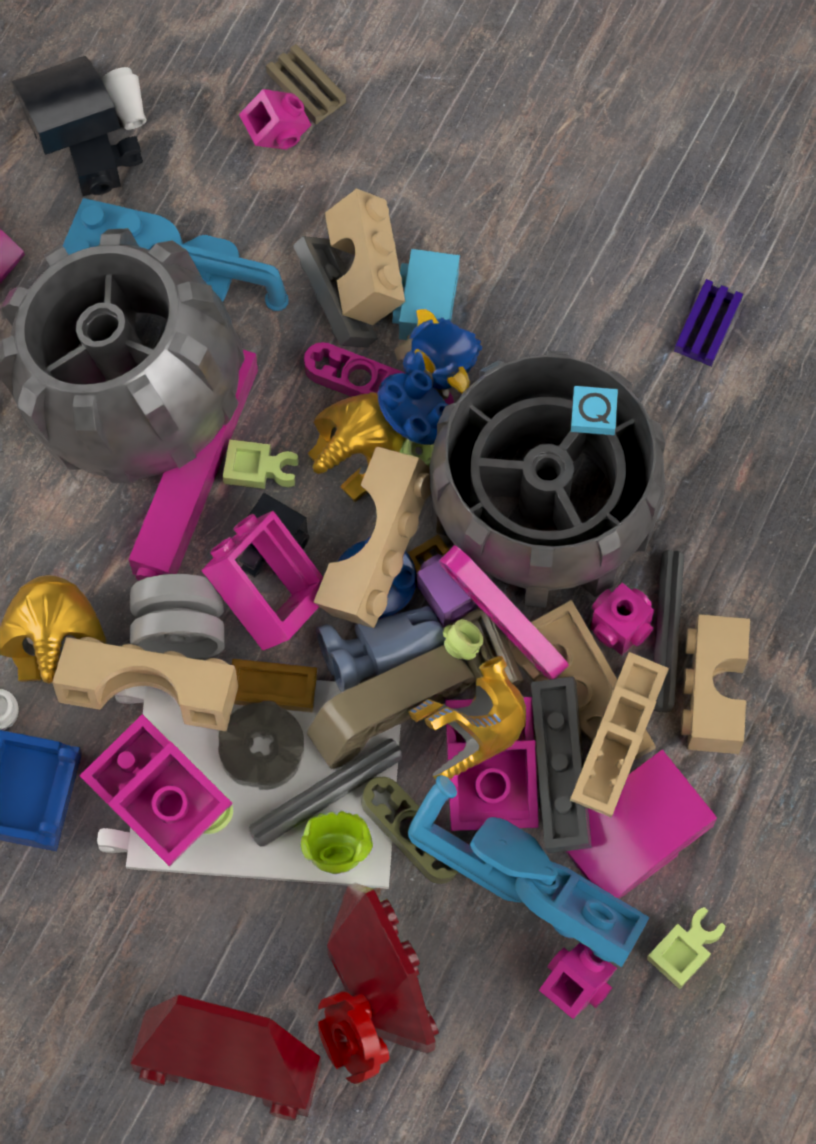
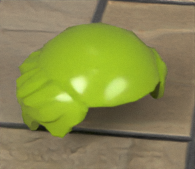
(336, 841)

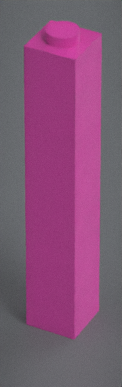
(183, 495)

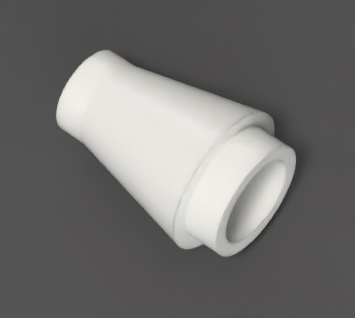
(126, 96)

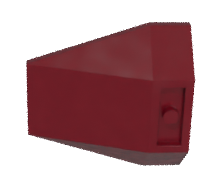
(381, 968)

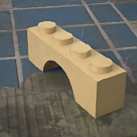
(360, 585)
(97, 671)

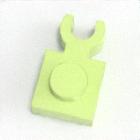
(251, 465)
(683, 952)

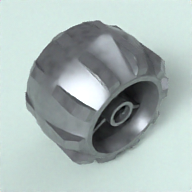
(112, 399)
(534, 403)

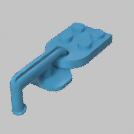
(213, 257)
(519, 871)

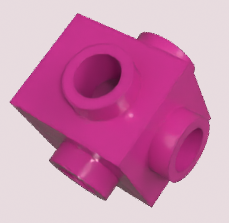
(275, 119)
(618, 630)
(577, 979)

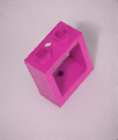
(288, 563)

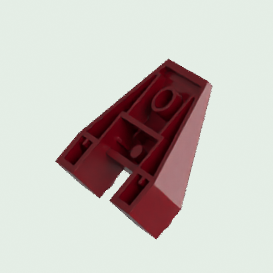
(226, 1051)

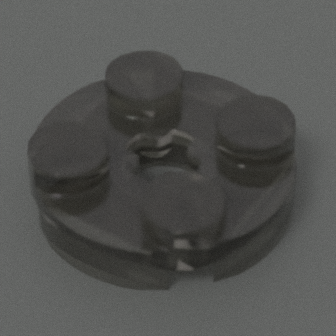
(255, 769)

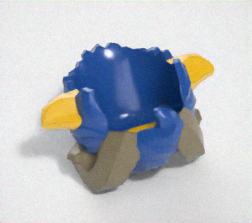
(440, 351)

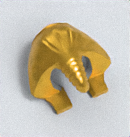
(349, 429)
(45, 613)
(487, 724)

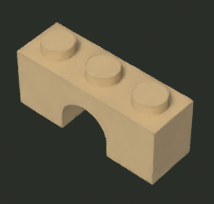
(374, 282)
(714, 720)

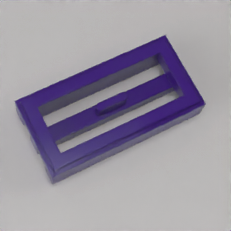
(721, 295)

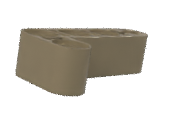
(384, 702)

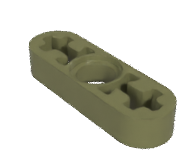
(380, 814)

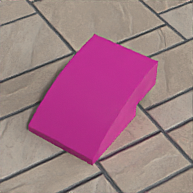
(498, 786)
(156, 790)
(647, 830)

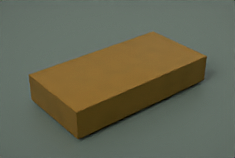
(284, 684)

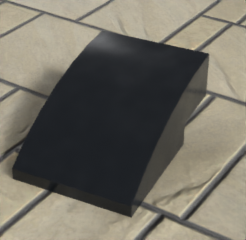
(66, 104)

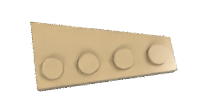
(586, 663)

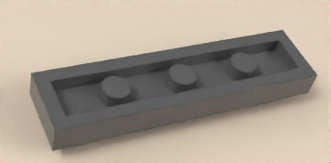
(560, 763)

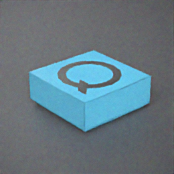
(594, 410)

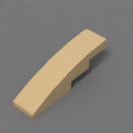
(619, 734)

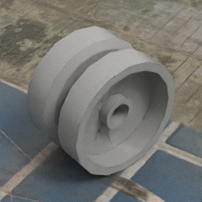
(177, 615)

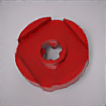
(351, 1036)

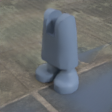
(381, 648)

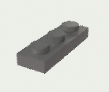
(323, 270)

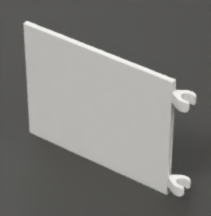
(233, 849)

